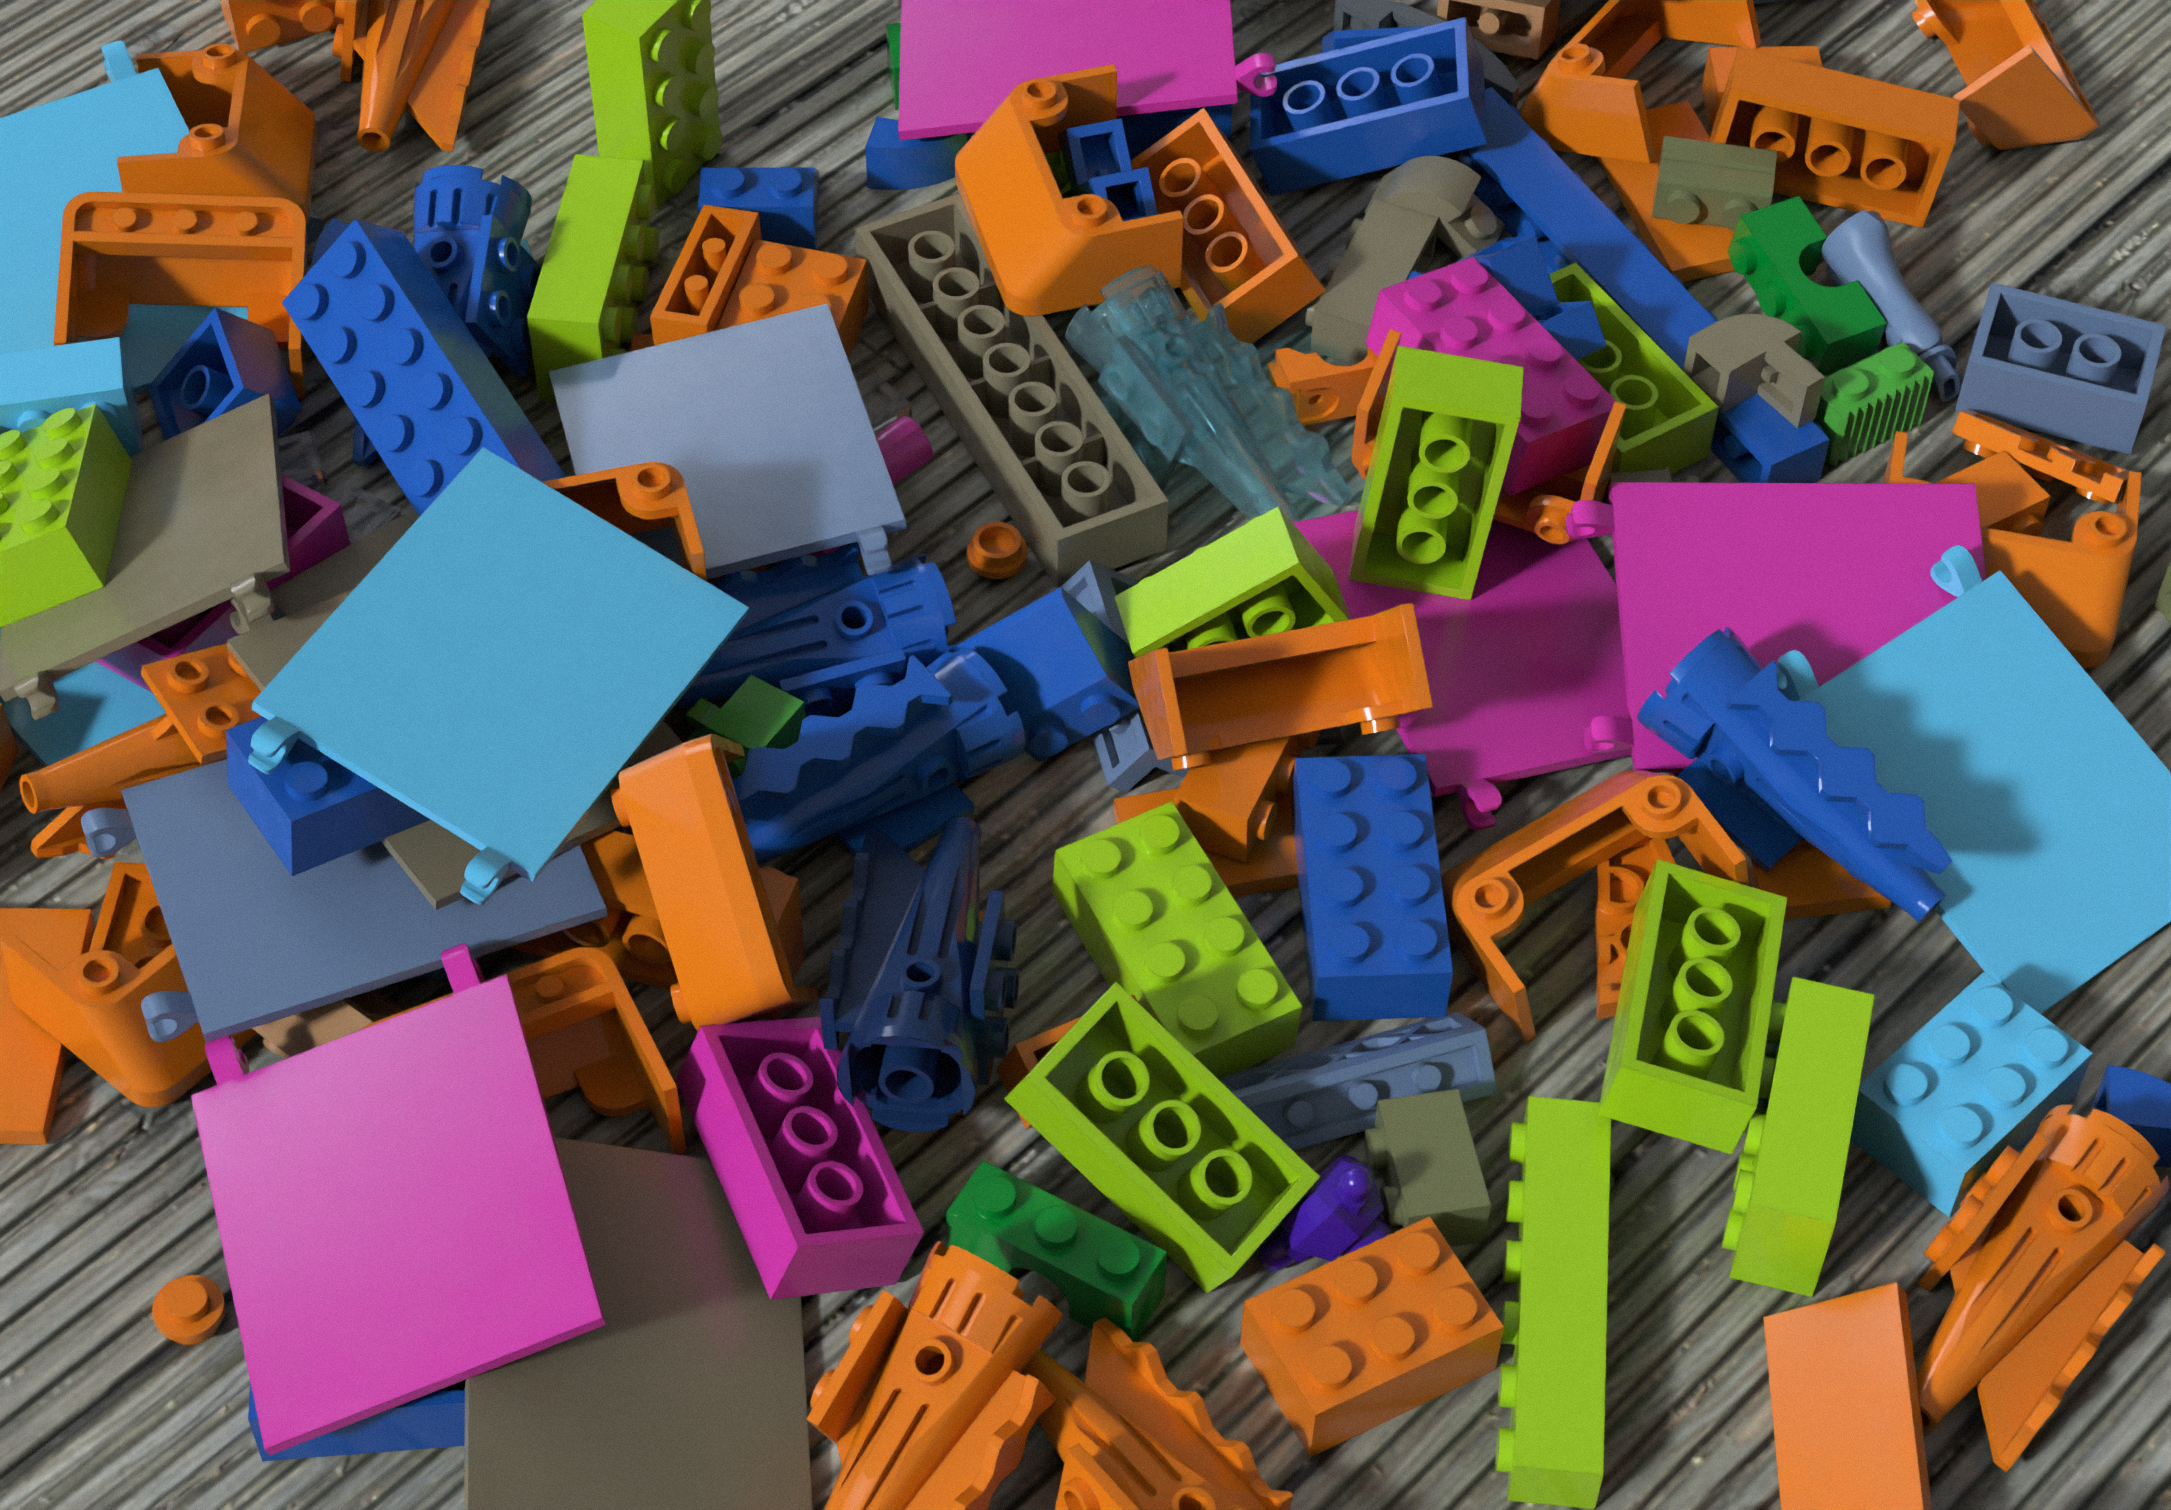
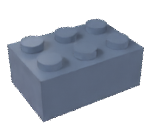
(2061, 368)

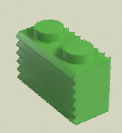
(1873, 401)

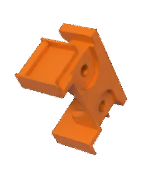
(1319, 388)

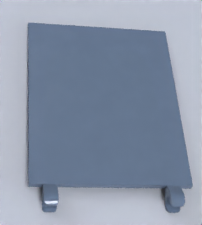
(756, 426)
(284, 944)

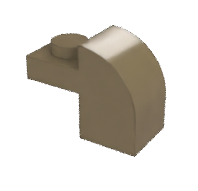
(1445, 191)
(1753, 357)

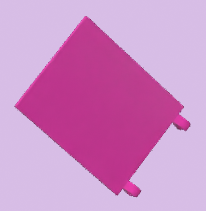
(972, 53)
(1777, 564)
(1510, 668)
(392, 1210)

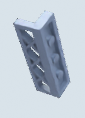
(1126, 744)
(1339, 1086)

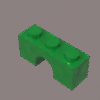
(1776, 254)
(1086, 1257)

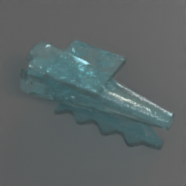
(1199, 399)

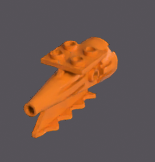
(414, 60)
(201, 699)
(2038, 1272)
(935, 1391)
(1139, 1439)

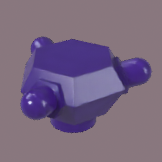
(1330, 1219)

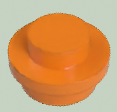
(997, 551)
(189, 1309)

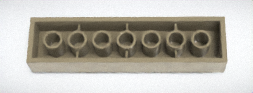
(1012, 395)

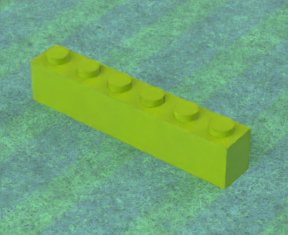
(1559, 1305)

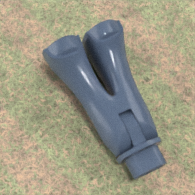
(1863, 252)

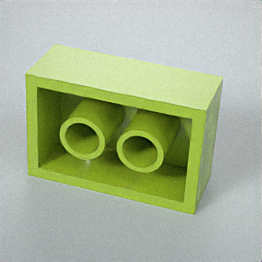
(1234, 589)

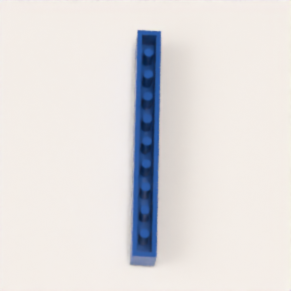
(1546, 199)

